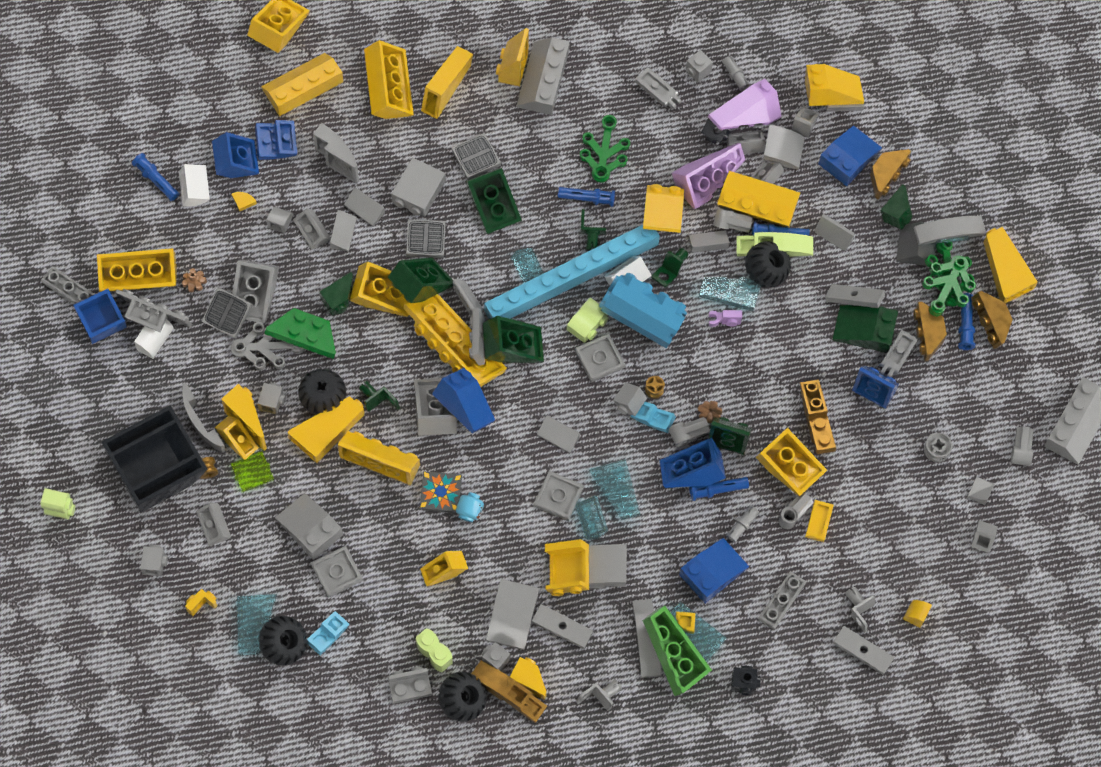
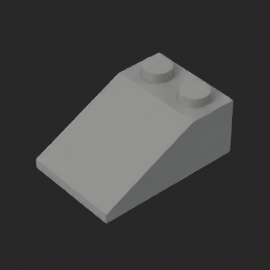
(256, 284)
(430, 413)
(310, 526)

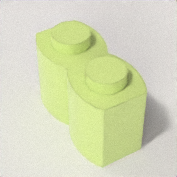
(587, 320)
(57, 504)
(438, 654)

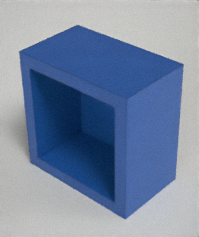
(100, 316)

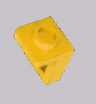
(196, 601)

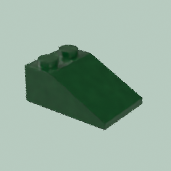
(493, 200)
(419, 279)
(865, 327)
(512, 341)
(730, 435)

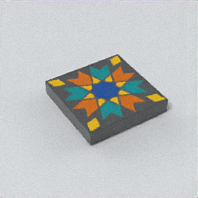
(440, 492)

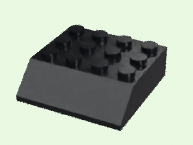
(155, 458)

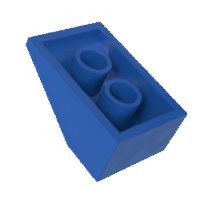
(849, 155)
(875, 386)
(464, 399)
(693, 466)
(713, 570)

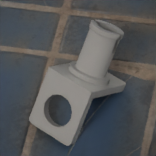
(860, 606)
(602, 695)

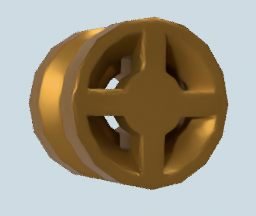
(654, 382)
(212, 471)

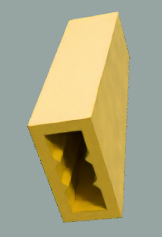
(446, 81)
(1007, 266)
(325, 429)

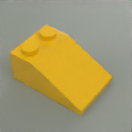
(277, 23)
(514, 59)
(832, 86)
(663, 208)
(375, 290)
(241, 405)
(791, 462)

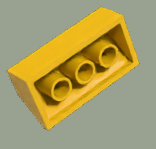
(388, 81)
(303, 83)
(758, 199)
(137, 270)
(378, 457)

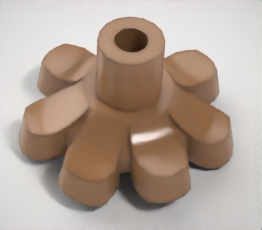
(194, 280)
(709, 410)

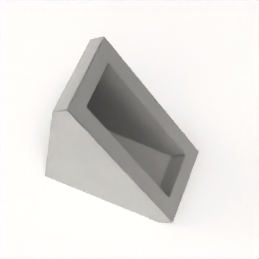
(805, 121)

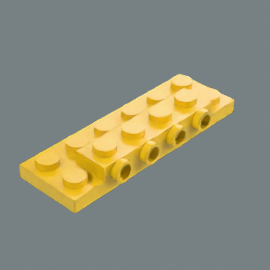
(450, 338)

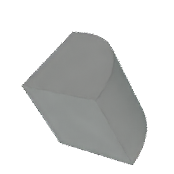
(279, 219)
(984, 536)

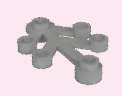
(263, 346)

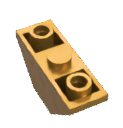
(888, 169)
(993, 317)
(929, 329)

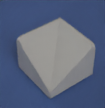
(980, 490)

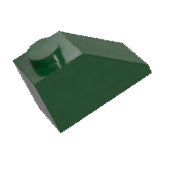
(898, 209)
(337, 294)

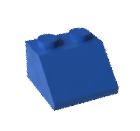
(235, 156)

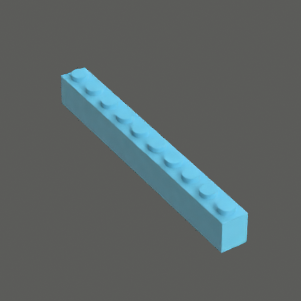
(572, 273)

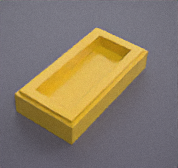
(819, 521)

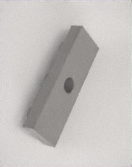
(60, 282)
(855, 295)
(477, 350)
(775, 608)
(551, 620)
(874, 656)

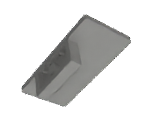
(148, 314)

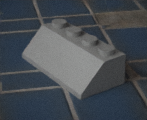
(543, 75)
(1077, 423)

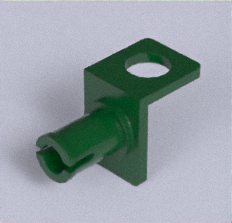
(591, 232)
(670, 266)
(376, 397)

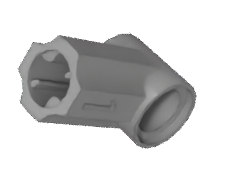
(727, 218)
(684, 433)
(1021, 451)
(795, 510)

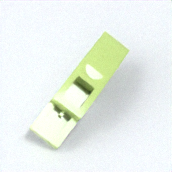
(791, 243)

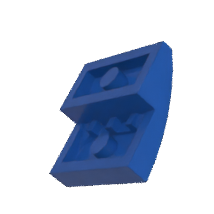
(276, 140)

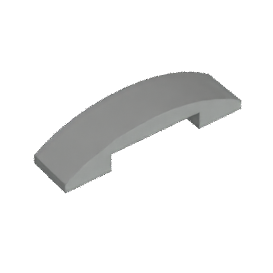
(949, 228)
(211, 437)
(648, 658)

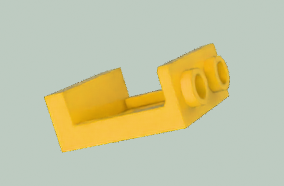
(568, 567)

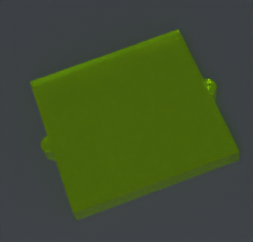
(252, 472)

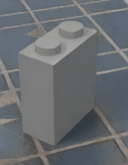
(418, 187)

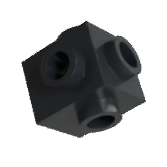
(713, 137)
(745, 680)

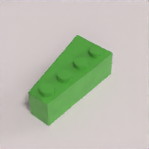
(675, 651)

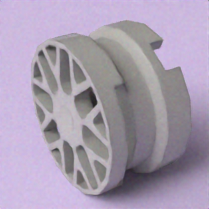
(938, 447)

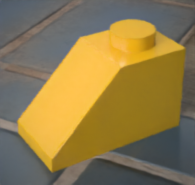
(236, 436)
(444, 567)
(529, 676)

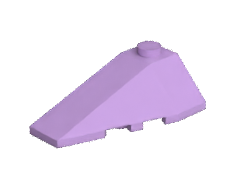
(752, 106)
(707, 174)

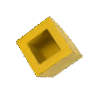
(917, 612)

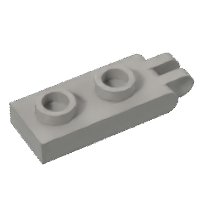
(658, 88)
(898, 353)

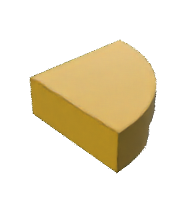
(243, 200)
(686, 621)

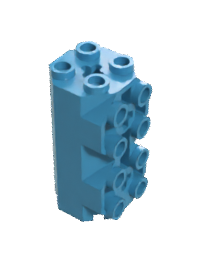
(642, 310)

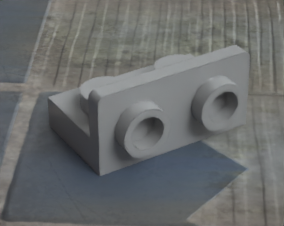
(409, 685)

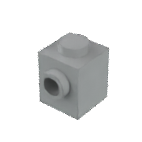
(699, 66)
(271, 398)
(629, 399)
(153, 560)
(496, 656)

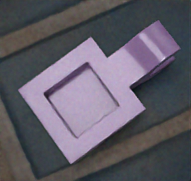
(728, 317)

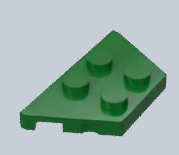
(304, 331)

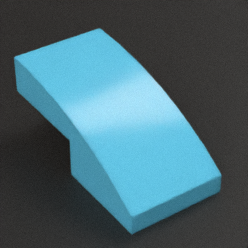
(655, 417)
(327, 633)

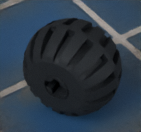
(767, 264)
(316, 400)
(294, 640)
(468, 705)

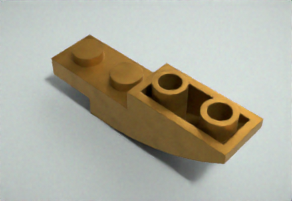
(817, 417)
(509, 690)

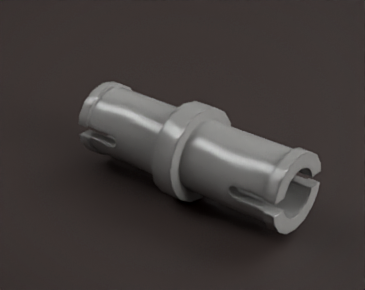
(736, 73)
(742, 523)

